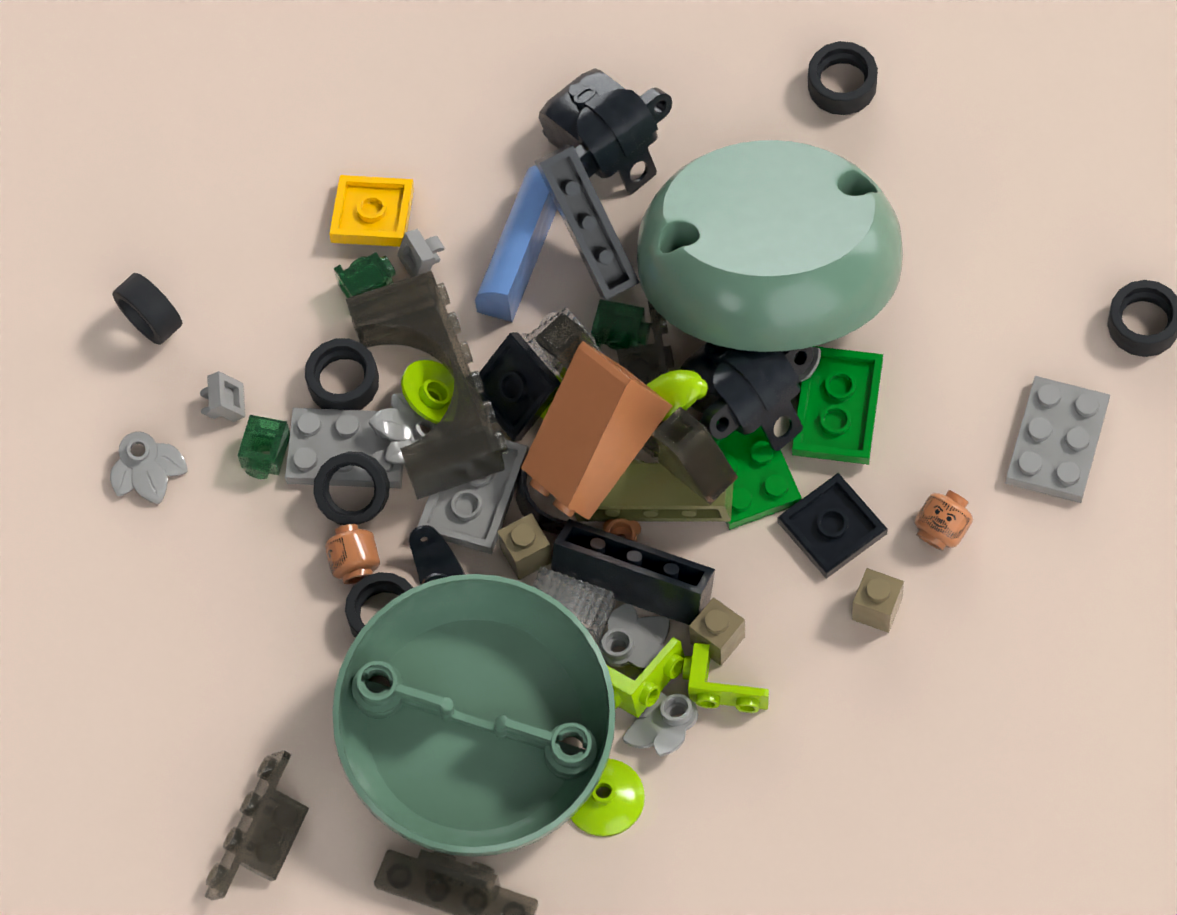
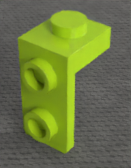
(645, 690)
(714, 694)

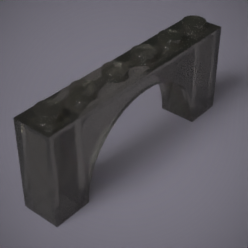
(463, 441)
(677, 443)

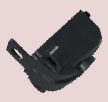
(606, 125)
(749, 390)

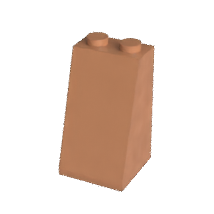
(591, 432)

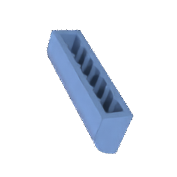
(517, 249)

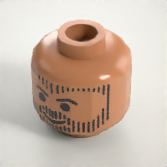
(943, 520)
(352, 553)

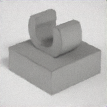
(419, 254)
(224, 397)

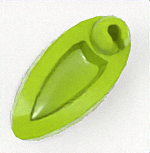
(679, 388)

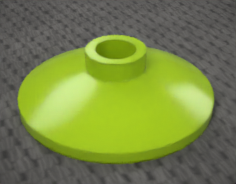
(428, 389)
(617, 811)

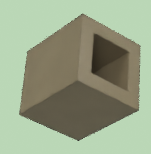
(525, 546)
(877, 600)
(719, 628)

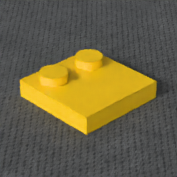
(371, 210)

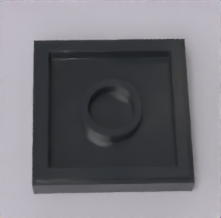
(517, 386)
(832, 525)

